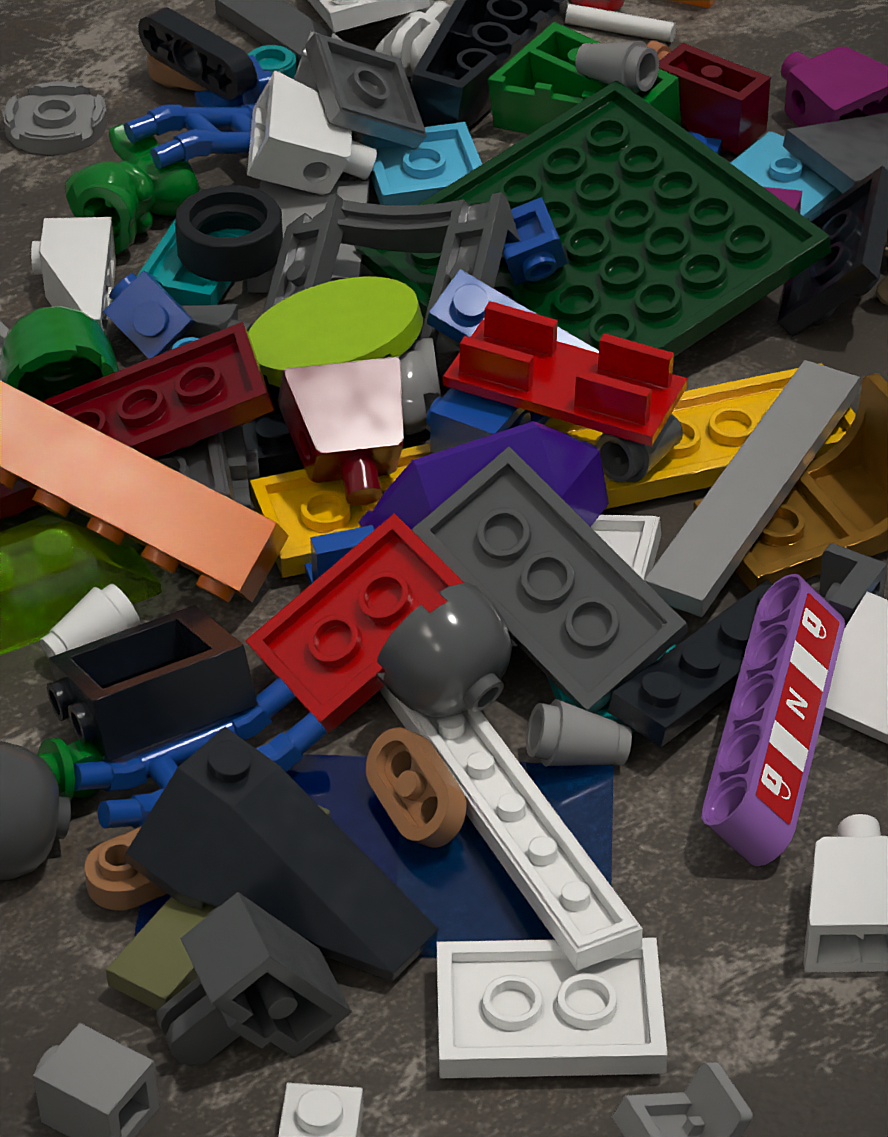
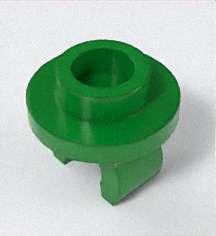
(61, 759)

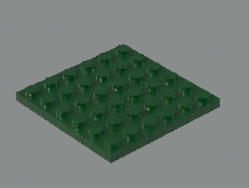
(651, 225)

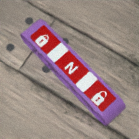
(774, 721)

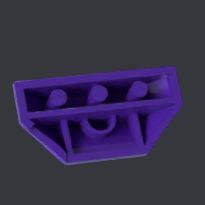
(560, 460)

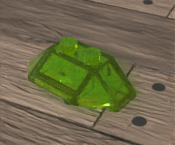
(51, 568)

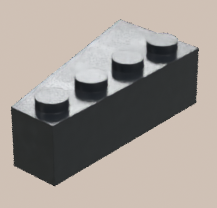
(469, 49)

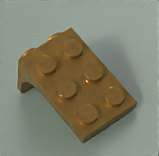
(833, 502)

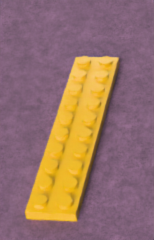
(713, 426)

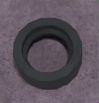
(234, 257)

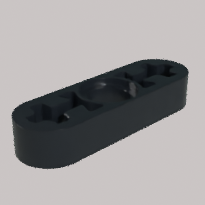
(197, 53)

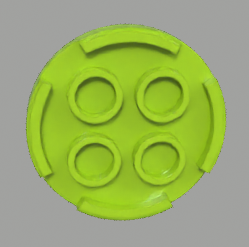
(337, 325)

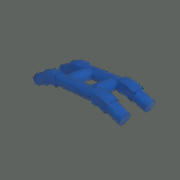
(202, 133)
(163, 759)

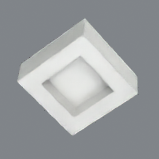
(321, 1111)

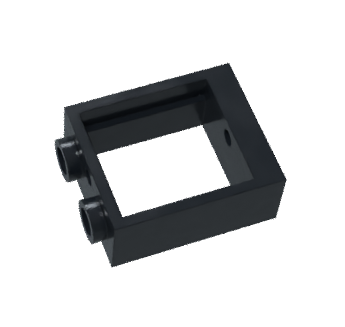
(151, 682)

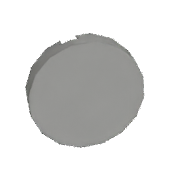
(55, 118)

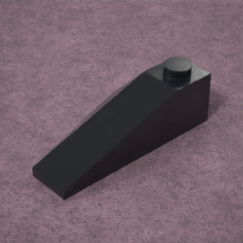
(250, 829)

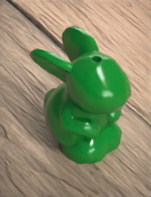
(130, 188)

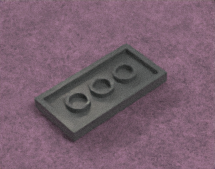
(552, 581)

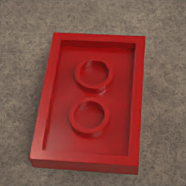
(335, 628)

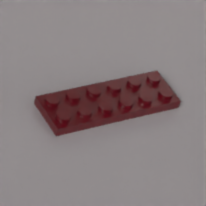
(166, 400)

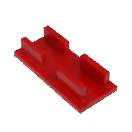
(520, 363)

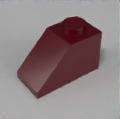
(719, 96)

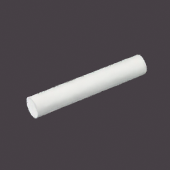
(620, 23)

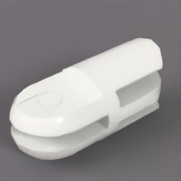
(413, 35)

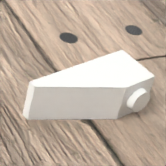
(77, 264)

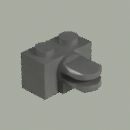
(250, 983)

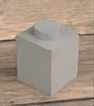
(95, 1087)

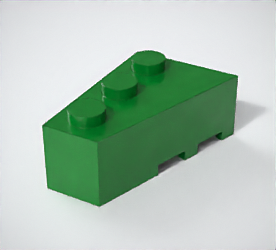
(545, 83)

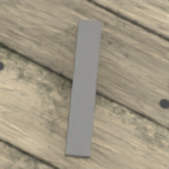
(752, 487)

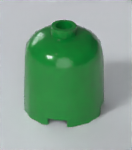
(55, 352)

